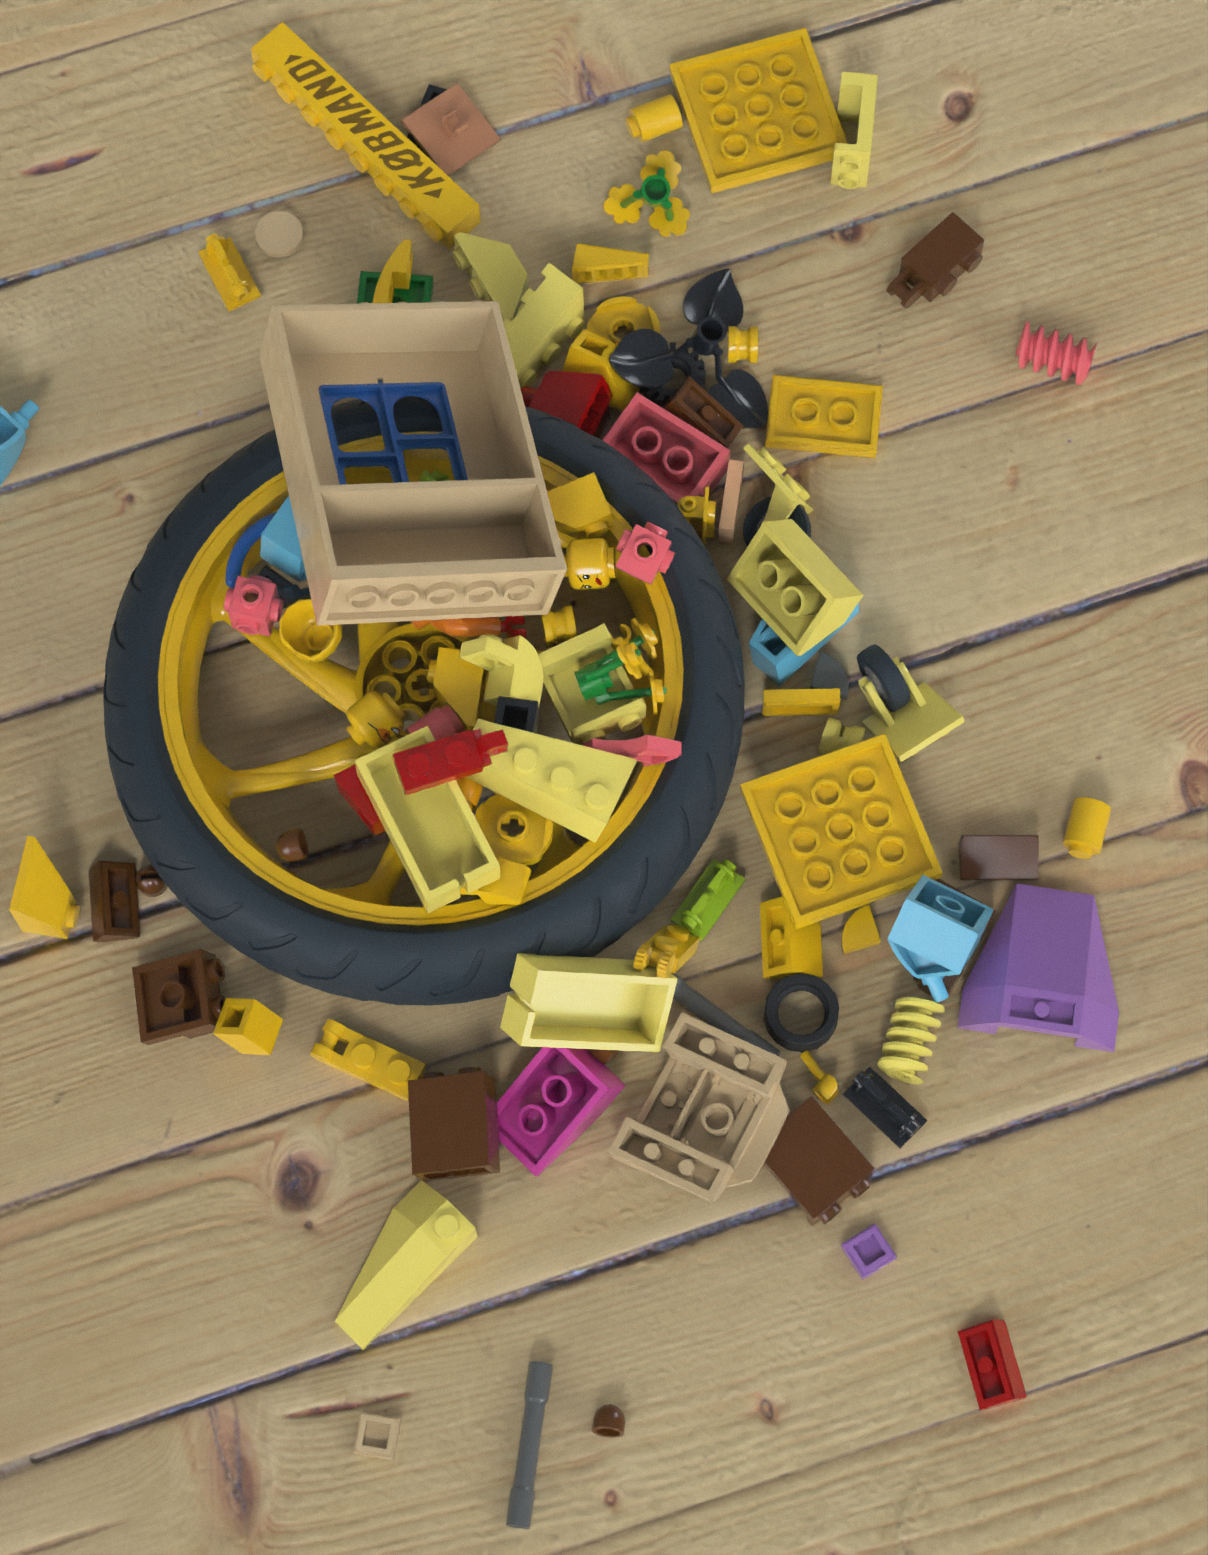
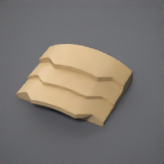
(707, 1113)

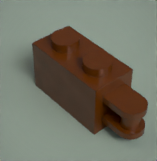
(937, 261)

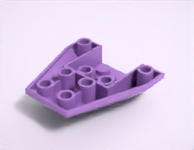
(1044, 971)

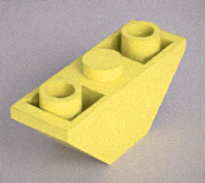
(493, 270)

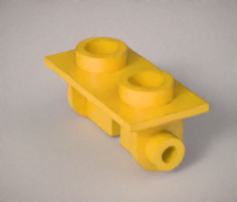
(228, 272)
(700, 514)

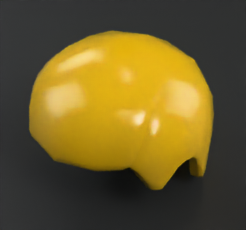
(303, 636)

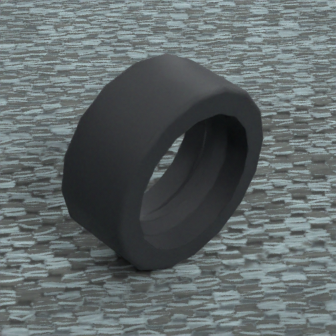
(810, 984)

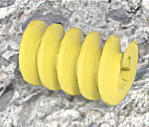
(907, 1038)

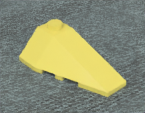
(409, 1254)

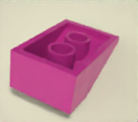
(553, 1104)

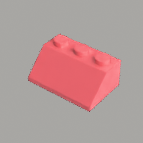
(668, 449)

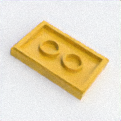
(824, 416)

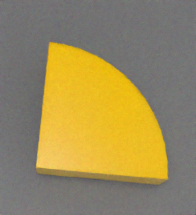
(860, 931)

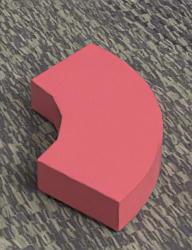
(646, 749)

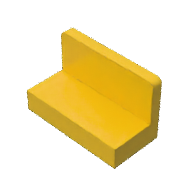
(787, 949)

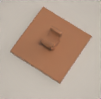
(451, 130)

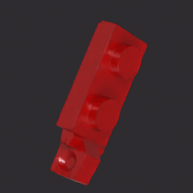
(447, 759)

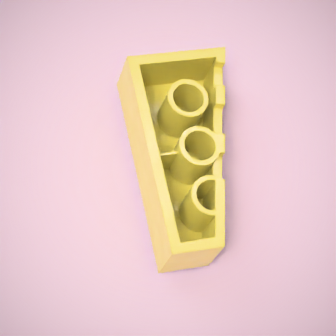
(544, 323)
(557, 778)

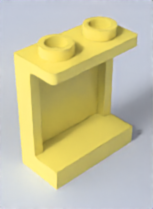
(857, 105)
(580, 717)

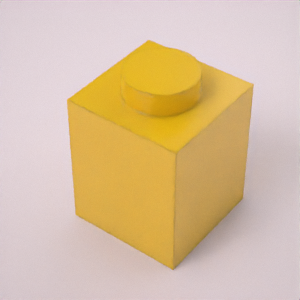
(248, 1026)

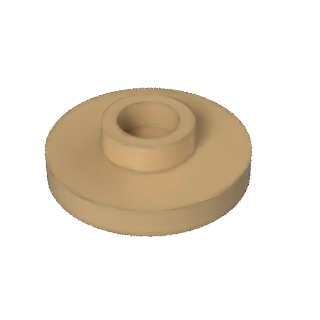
(278, 234)

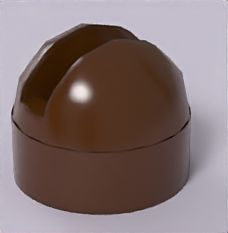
(292, 845)
(150, 887)
(609, 1422)

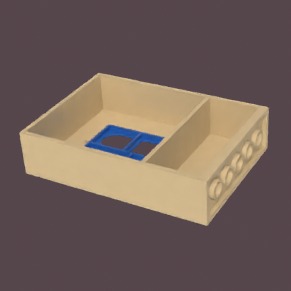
(406, 545)

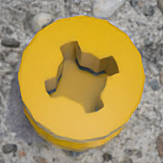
(742, 344)
(558, 626)

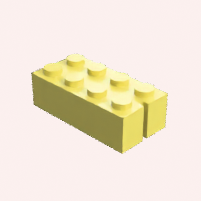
(428, 828)
(587, 1004)

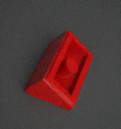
(992, 1364)

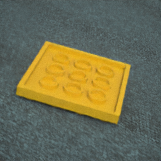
(757, 110)
(840, 831)

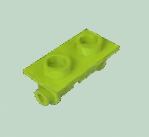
(708, 898)

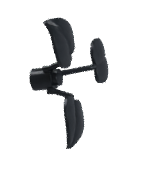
(712, 306)

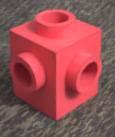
(644, 568)
(253, 605)

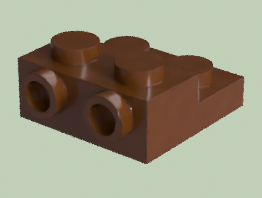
(178, 996)

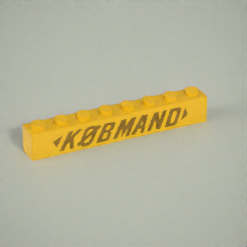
(365, 135)

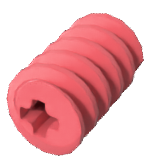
(1054, 353)

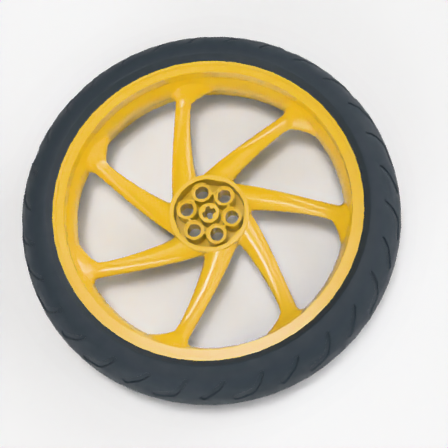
(353, 936)

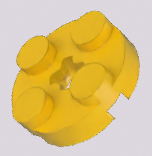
(621, 312)
(527, 846)

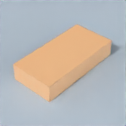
(730, 501)

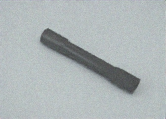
(716, 1017)
(523, 1492)

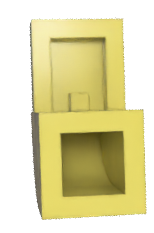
(511, 664)

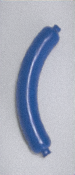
(242, 547)

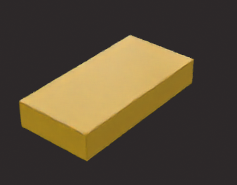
(800, 702)

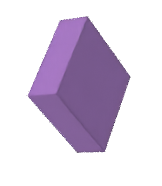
(868, 1251)

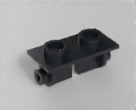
(884, 1107)

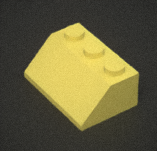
(793, 585)

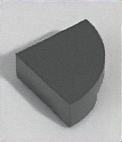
(830, 675)

